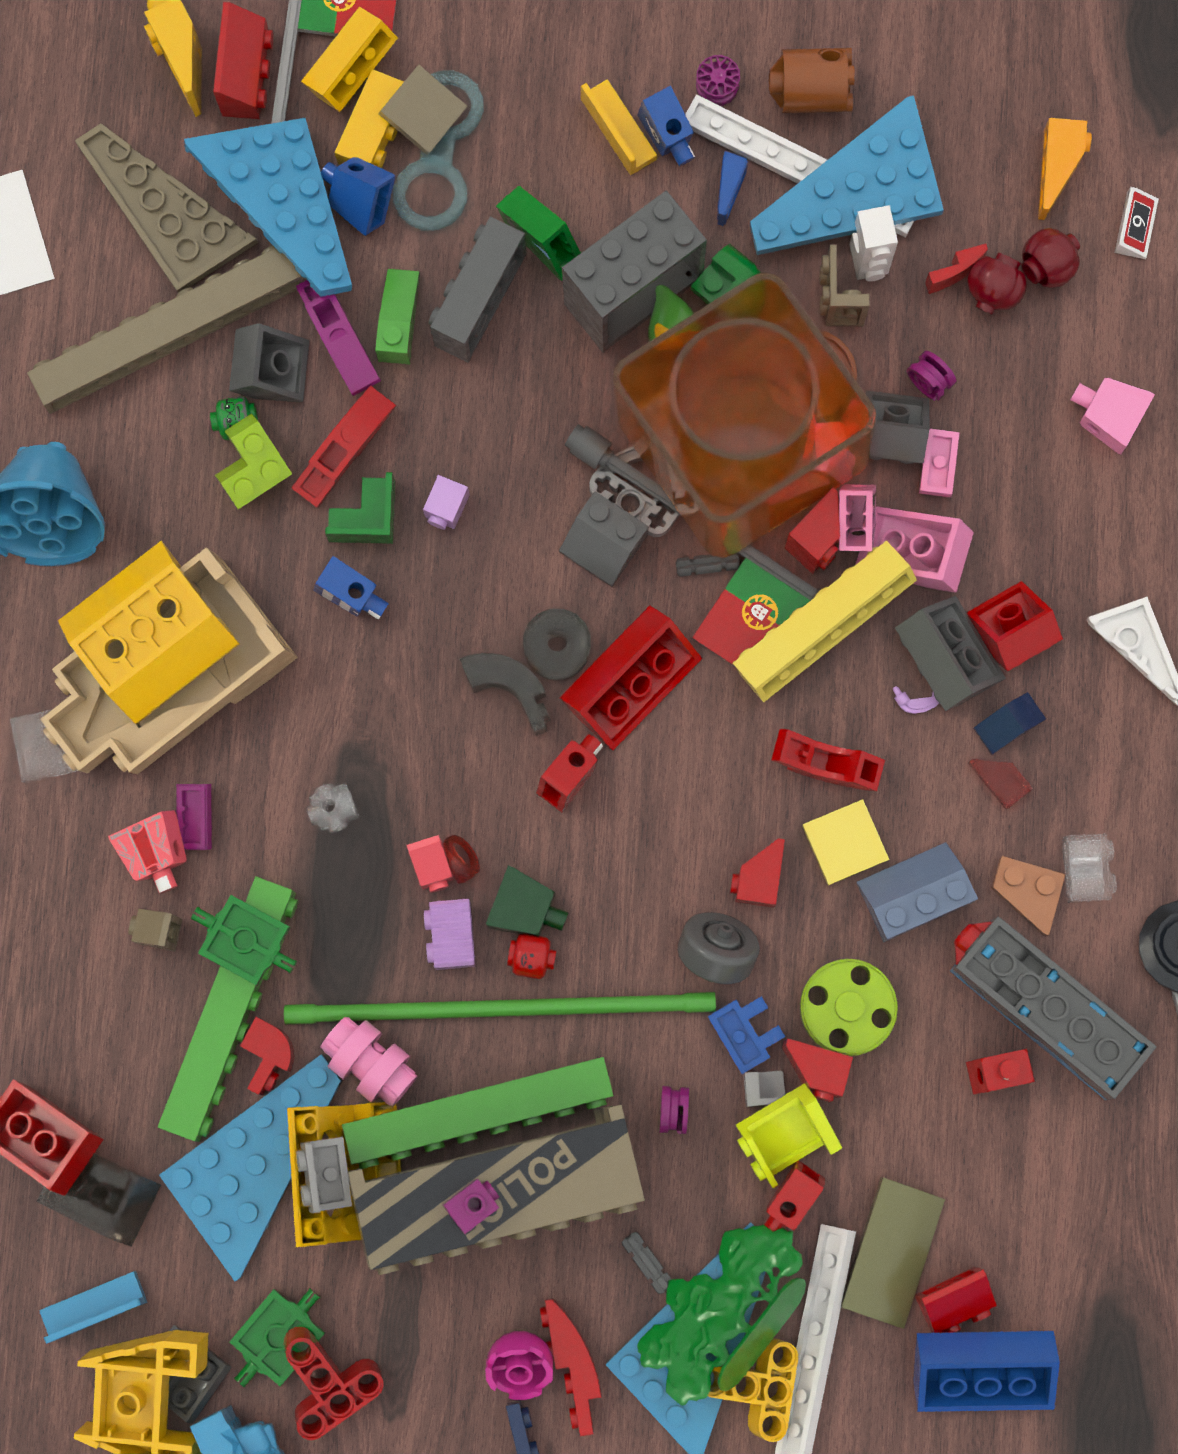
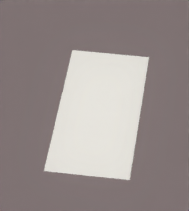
(21, 242)

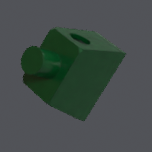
(524, 906)

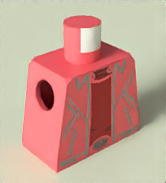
(152, 849)

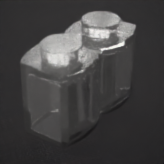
(1087, 868)

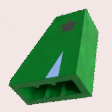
(544, 231)

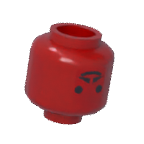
(531, 956)

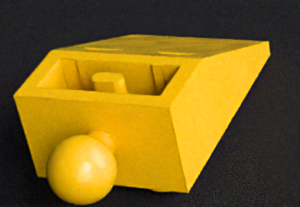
(175, 37)

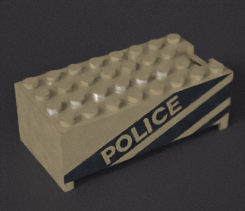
(537, 1184)

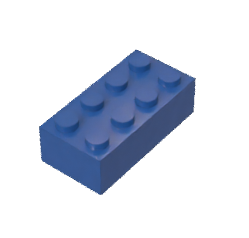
(986, 1371)

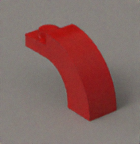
(827, 762)

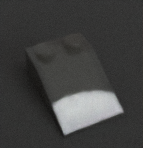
(106, 1199)

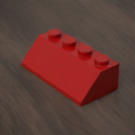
(631, 677)

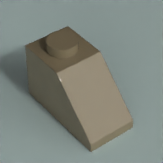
(155, 929)

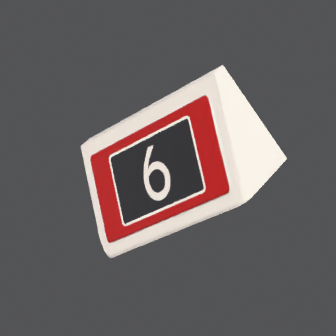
(1136, 224)

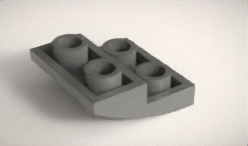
(190, 1395)

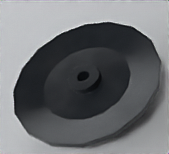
(1160, 945)

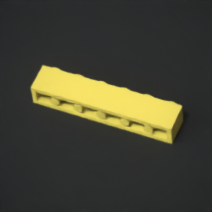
(825, 620)

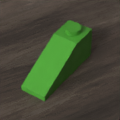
(397, 317)

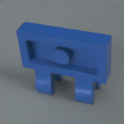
(740, 1037)

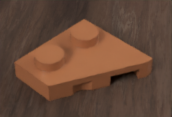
(1029, 890)

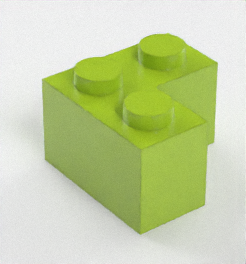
(259, 466)

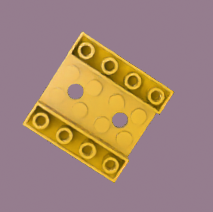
(158, 651)
(309, 1125)

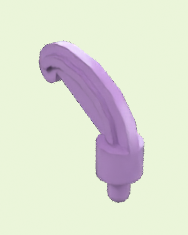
(914, 705)

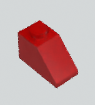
(760, 877)

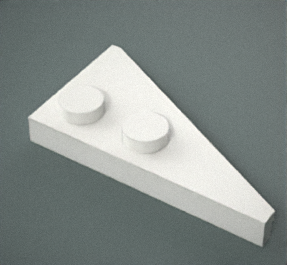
(1138, 639)

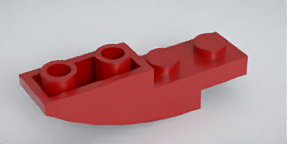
(343, 446)
(571, 1351)

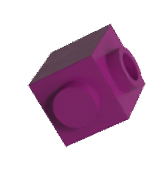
(472, 1205)

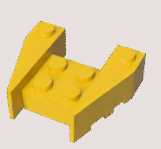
(134, 1393)

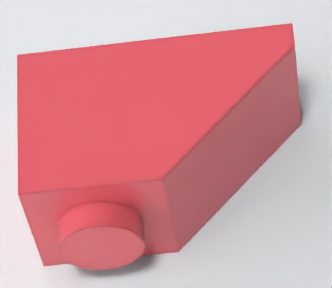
(430, 863)

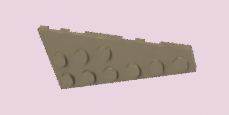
(172, 221)

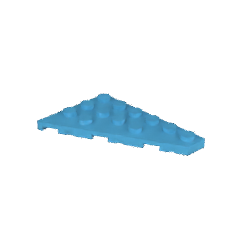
(874, 170)
(281, 189)
(243, 1169)
(687, 1423)

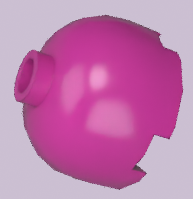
(519, 1365)

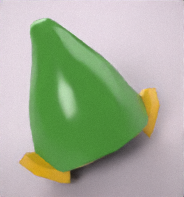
(667, 312)

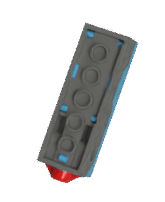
(1050, 1006)

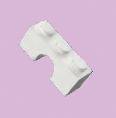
(873, 243)

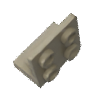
(839, 309)

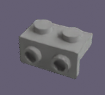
(325, 1175)

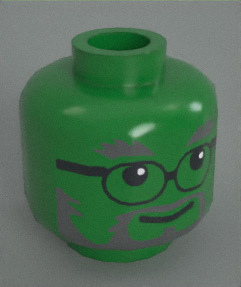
(230, 412)

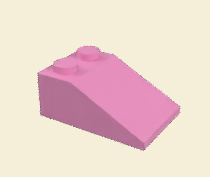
(928, 543)

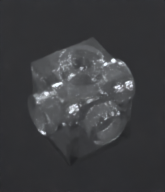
(343, 812)

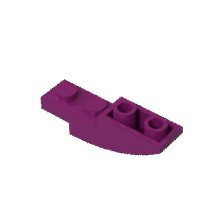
(339, 339)

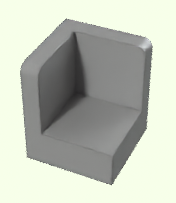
(763, 1087)

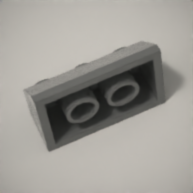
(949, 652)

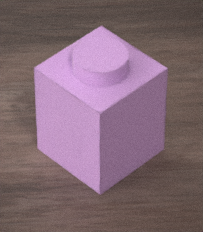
(445, 503)

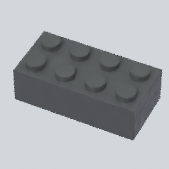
(478, 288)

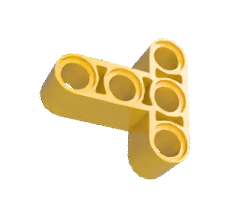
(757, 1390)

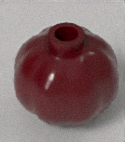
(1050, 258)
(996, 283)

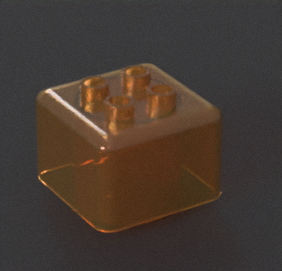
(732, 414)

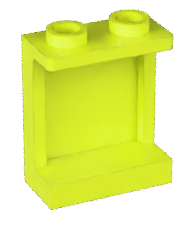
(785, 1133)

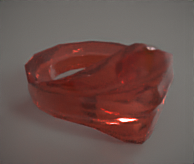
(461, 871)

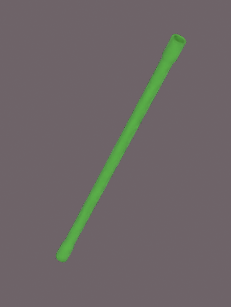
(499, 1008)

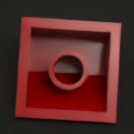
(817, 535)
(1015, 625)
(819, 1068)
(956, 1301)

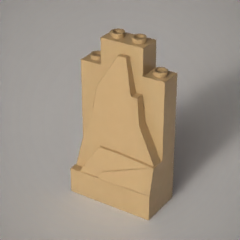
(94, 727)

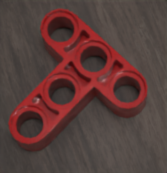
(330, 1385)

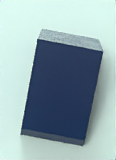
(1009, 723)

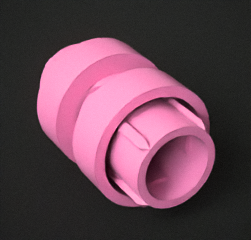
(357, 1052)

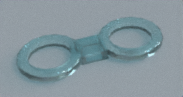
(441, 160)

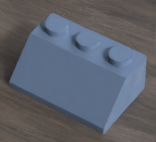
(916, 891)

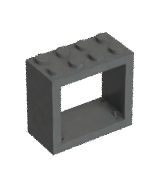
(616, 278)

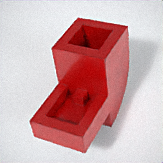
(275, 1049)

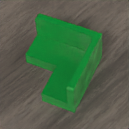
(373, 521)

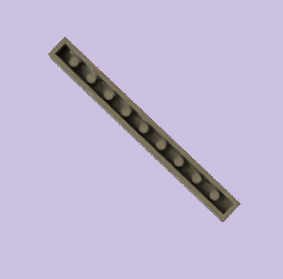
(164, 329)

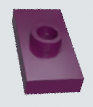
(194, 815)

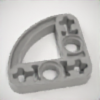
(647, 506)

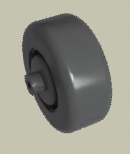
(718, 948)

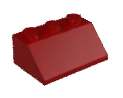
(242, 63)

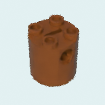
(813, 80)

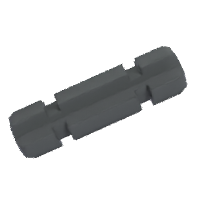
(706, 564)
(646, 1262)

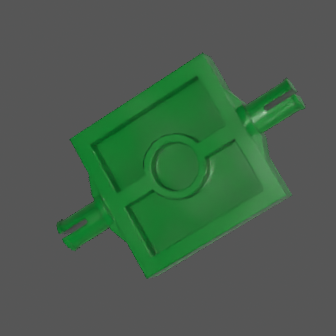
(244, 940)
(264, 1334)

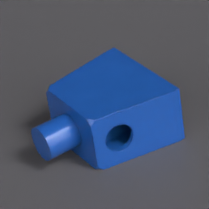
(359, 192)

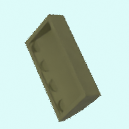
(892, 1252)

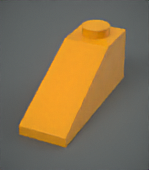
(1063, 149)

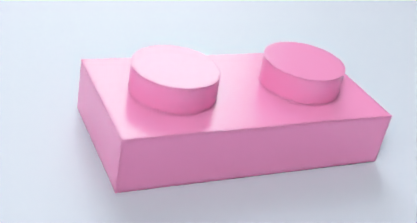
(939, 463)

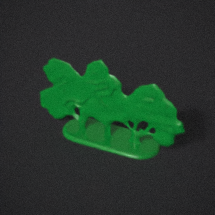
(714, 1311)

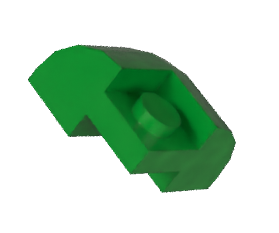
(724, 273)

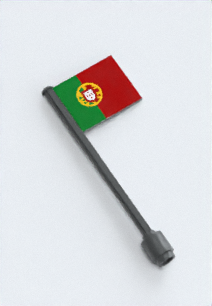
(757, 595)

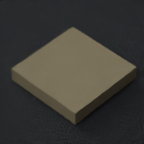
(422, 109)

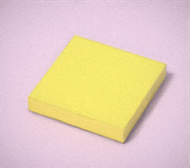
(845, 842)

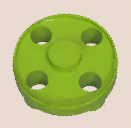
(848, 1007)

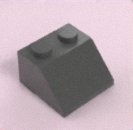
(269, 364)
(900, 427)
(604, 539)

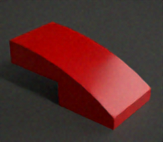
(962, 264)

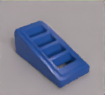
(732, 176)

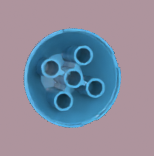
(48, 508)

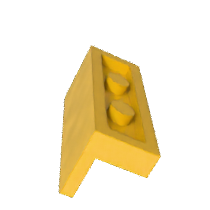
(618, 126)

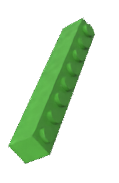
(219, 1031)
(476, 1111)

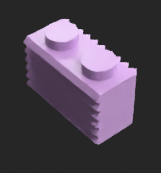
(451, 934)

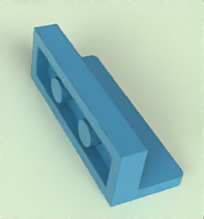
(92, 1306)

